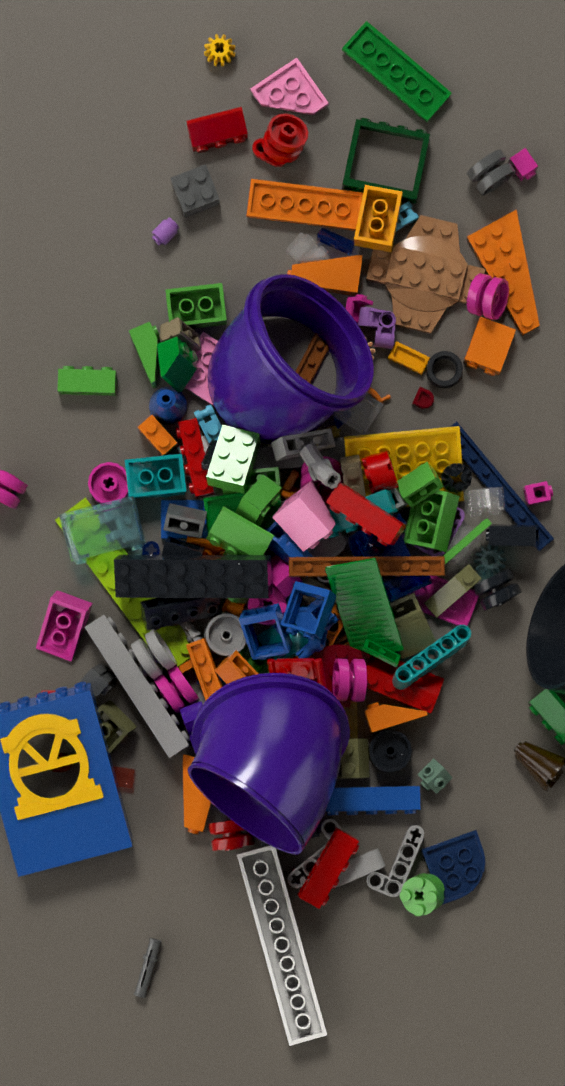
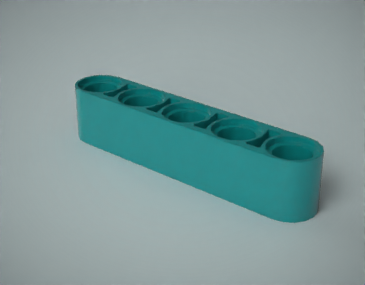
(427, 664)

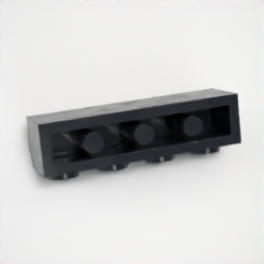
(173, 611)

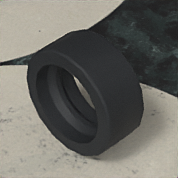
(444, 355)

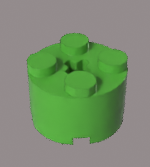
(422, 904)

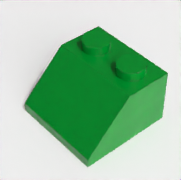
(176, 363)

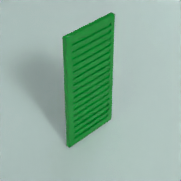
(364, 604)

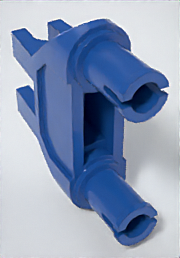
(307, 618)

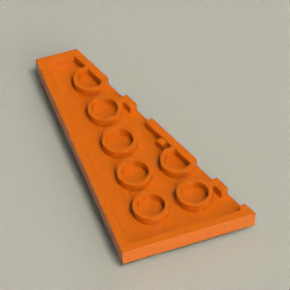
(503, 256)

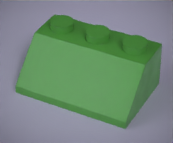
(432, 521)
(238, 535)

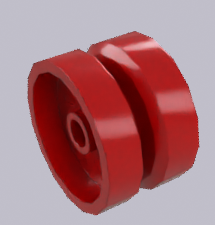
(285, 138)
(232, 836)

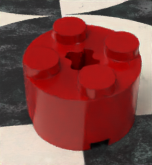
(380, 472)

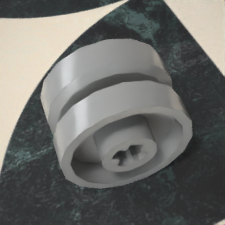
(214, 635)
(153, 654)

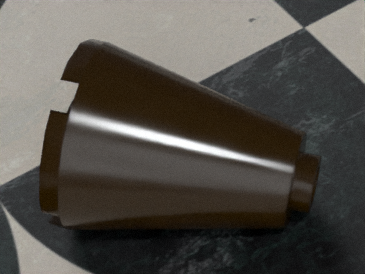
(540, 764)

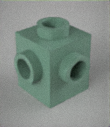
(434, 776)

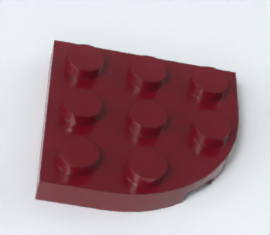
(328, 657)

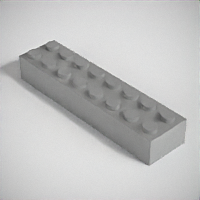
(137, 686)

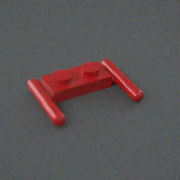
(302, 667)

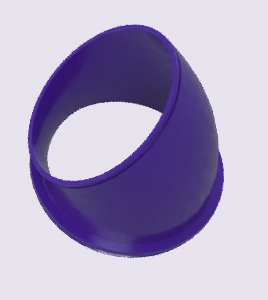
(259, 389)
(270, 755)

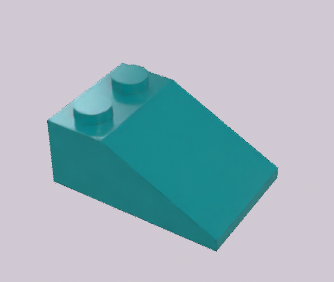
(155, 476)

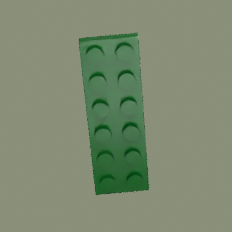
(396, 71)

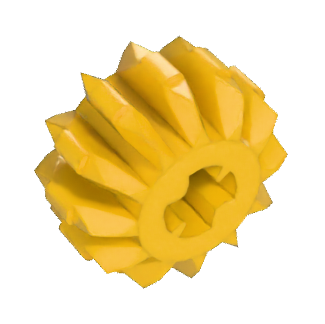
(228, 49)

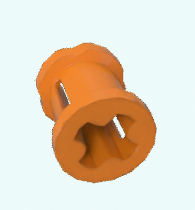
(233, 608)

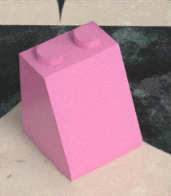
(305, 517)

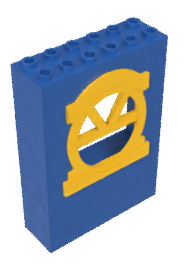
(70, 826)

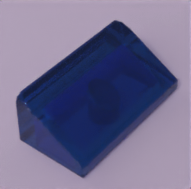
(335, 241)

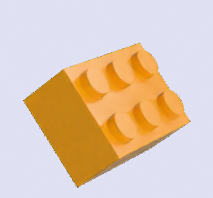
(378, 218)

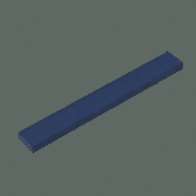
(492, 478)

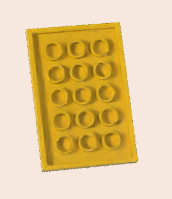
(410, 450)

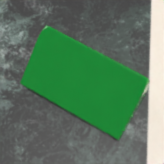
(381, 652)

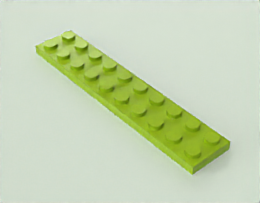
(103, 568)

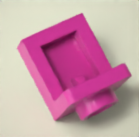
(354, 303)

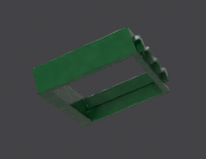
(384, 127)

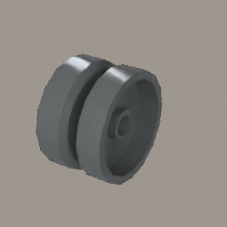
(491, 172)

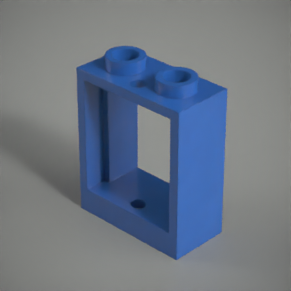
(299, 590)
(262, 614)

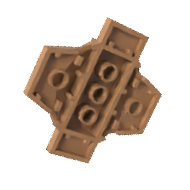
(424, 274)

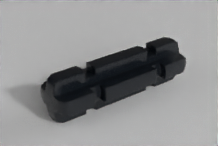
(208, 455)

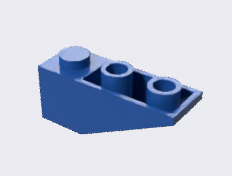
(283, 545)

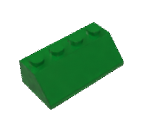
(552, 711)

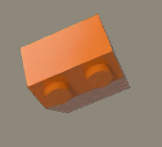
(387, 716)

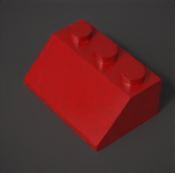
(217, 130)

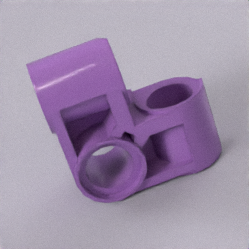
(383, 333)

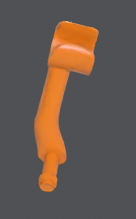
(372, 392)

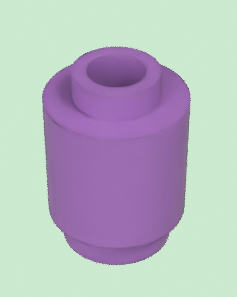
(165, 231)

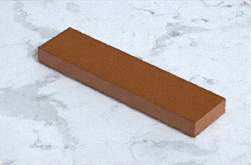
(312, 358)

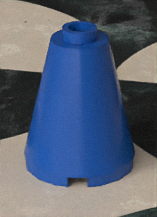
(170, 411)

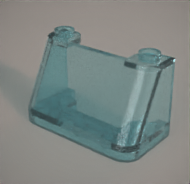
(102, 529)

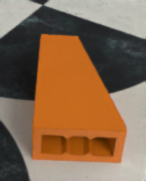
(332, 275)
(195, 803)

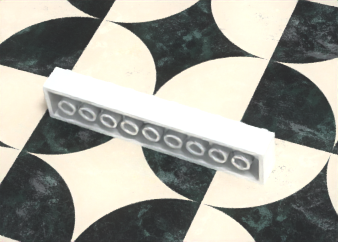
(282, 945)

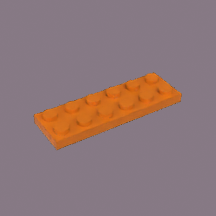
(304, 204)

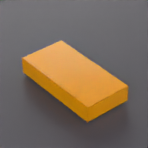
(408, 358)

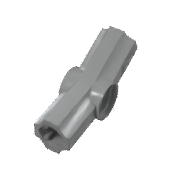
(319, 467)

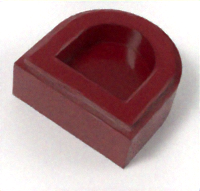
(423, 398)

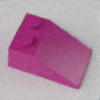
(63, 625)

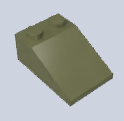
(115, 724)

